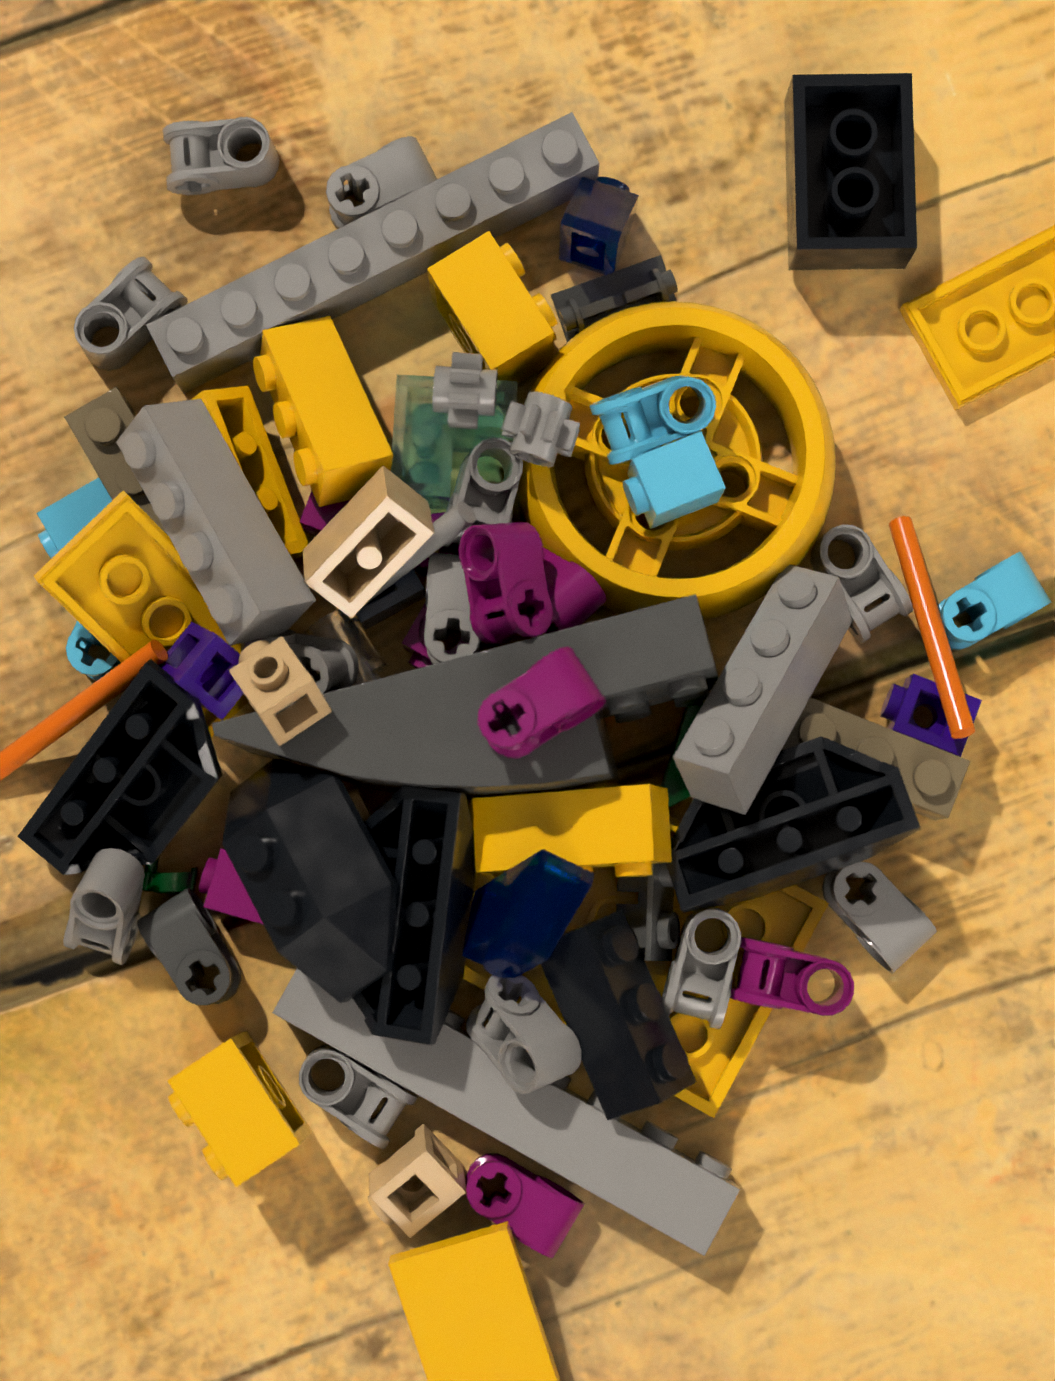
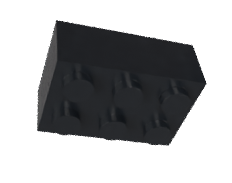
(850, 171)

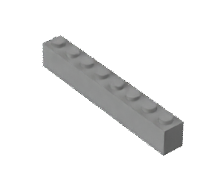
(376, 251)
(550, 1125)

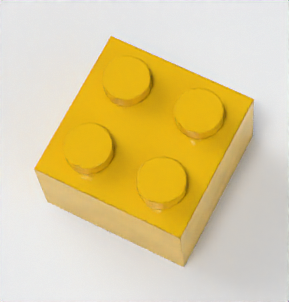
(491, 309)
(237, 1109)

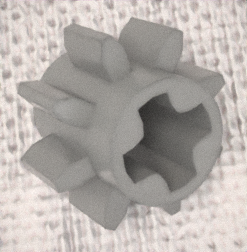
(465, 390)
(540, 429)

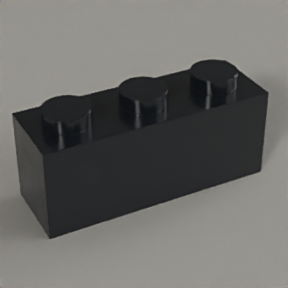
(617, 1016)

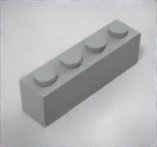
(215, 520)
(763, 688)

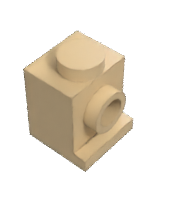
(274, 679)
(420, 1201)

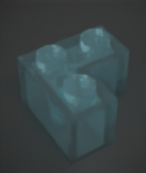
(426, 445)

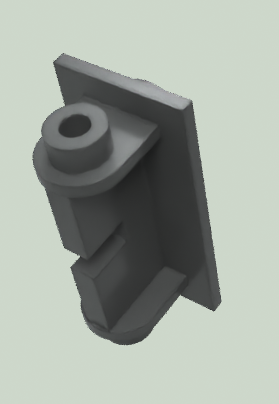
(612, 293)
(653, 917)

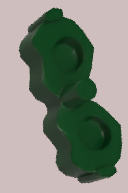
(168, 882)

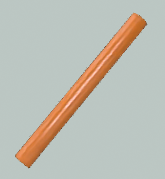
(931, 628)
(78, 708)

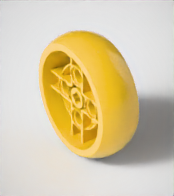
(774, 501)

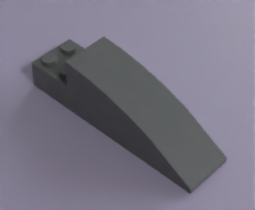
(425, 726)

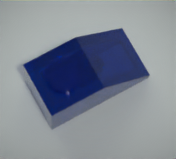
(597, 224)
(524, 913)

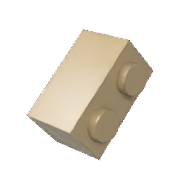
(367, 542)

